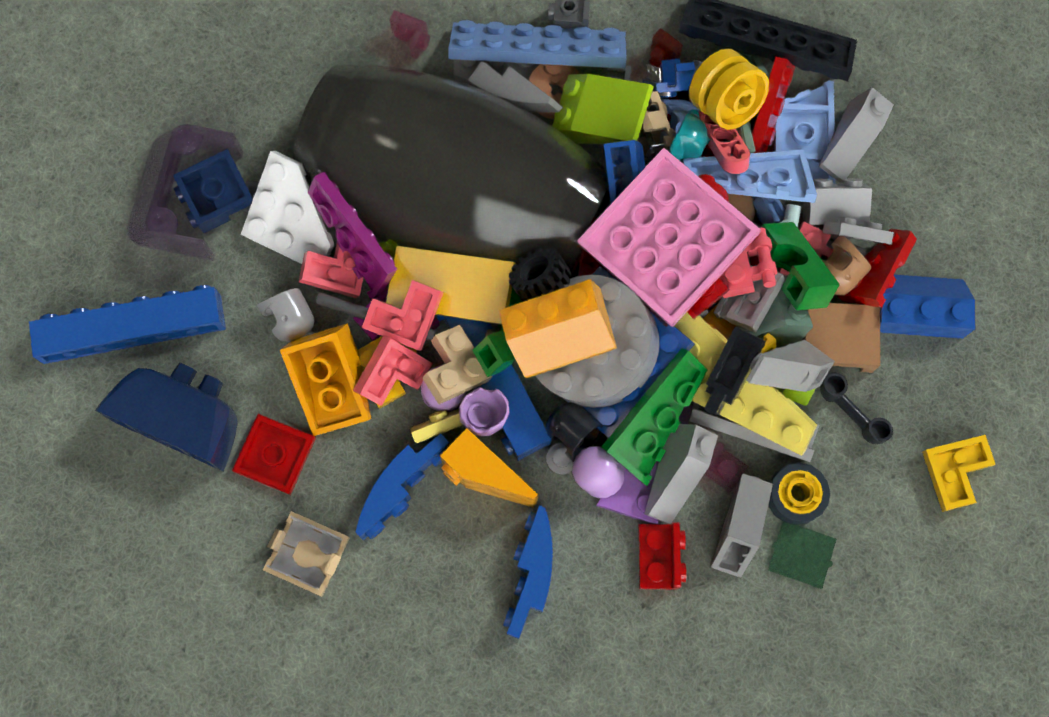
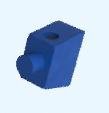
(623, 165)

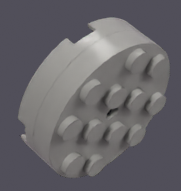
(617, 373)

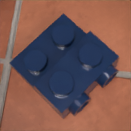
(212, 191)

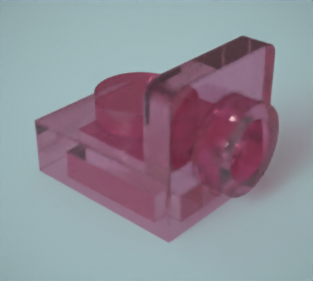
(410, 28)
(725, 468)

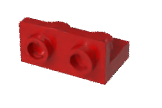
(660, 556)

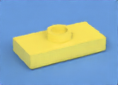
(439, 423)

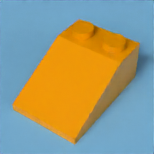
(324, 375)
(479, 469)

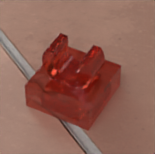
(664, 48)

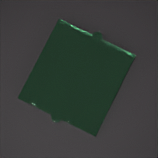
(802, 554)

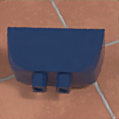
(175, 412)

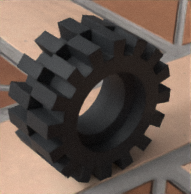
(539, 274)

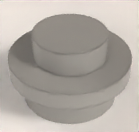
(557, 459)

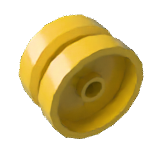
(728, 89)

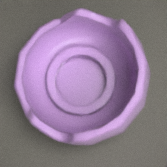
(484, 411)

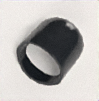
(571, 425)

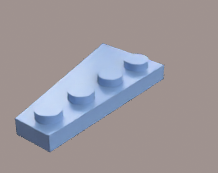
(769, 175)

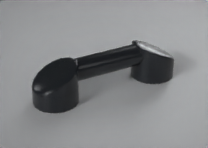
(874, 431)

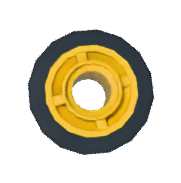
(814, 487)

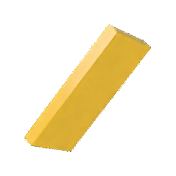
(471, 285)

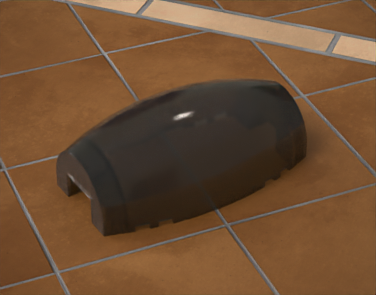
(449, 165)

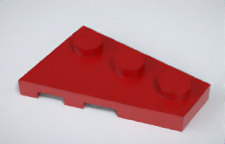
(883, 261)

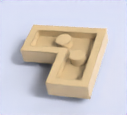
(461, 368)

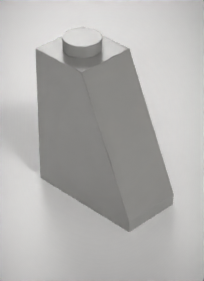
(742, 525)

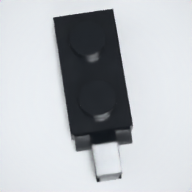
(732, 369)

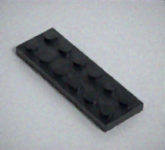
(769, 37)

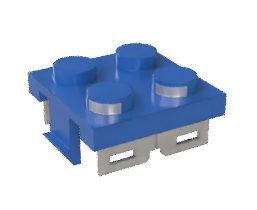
(675, 77)

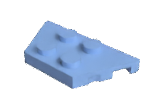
(808, 125)

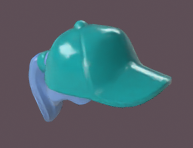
(689, 129)

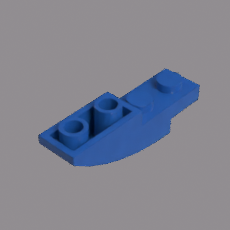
(388, 492)
(535, 559)

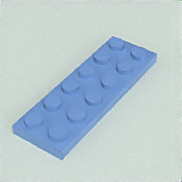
(538, 44)

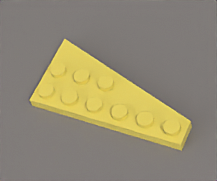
(757, 406)

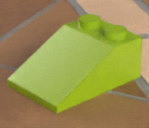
(602, 109)

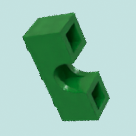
(809, 281)

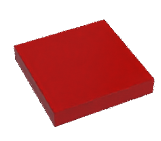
(274, 454)

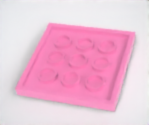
(668, 237)

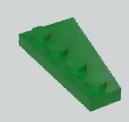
(644, 431)

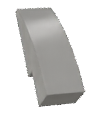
(513, 88)

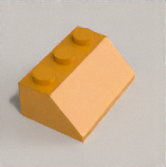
(558, 328)

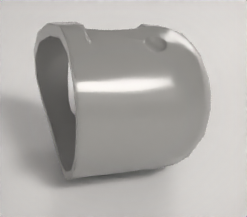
(291, 313)

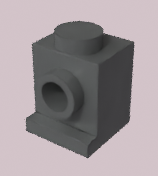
(569, 13)

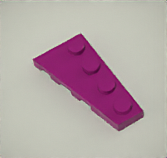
(352, 235)

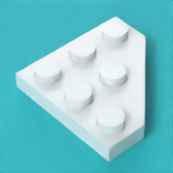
(284, 213)

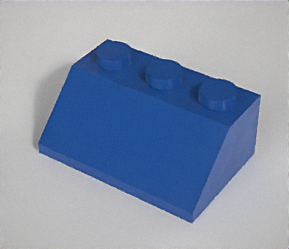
(928, 307)

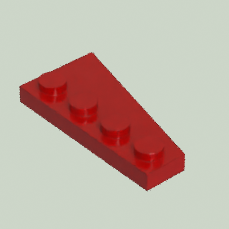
(779, 81)

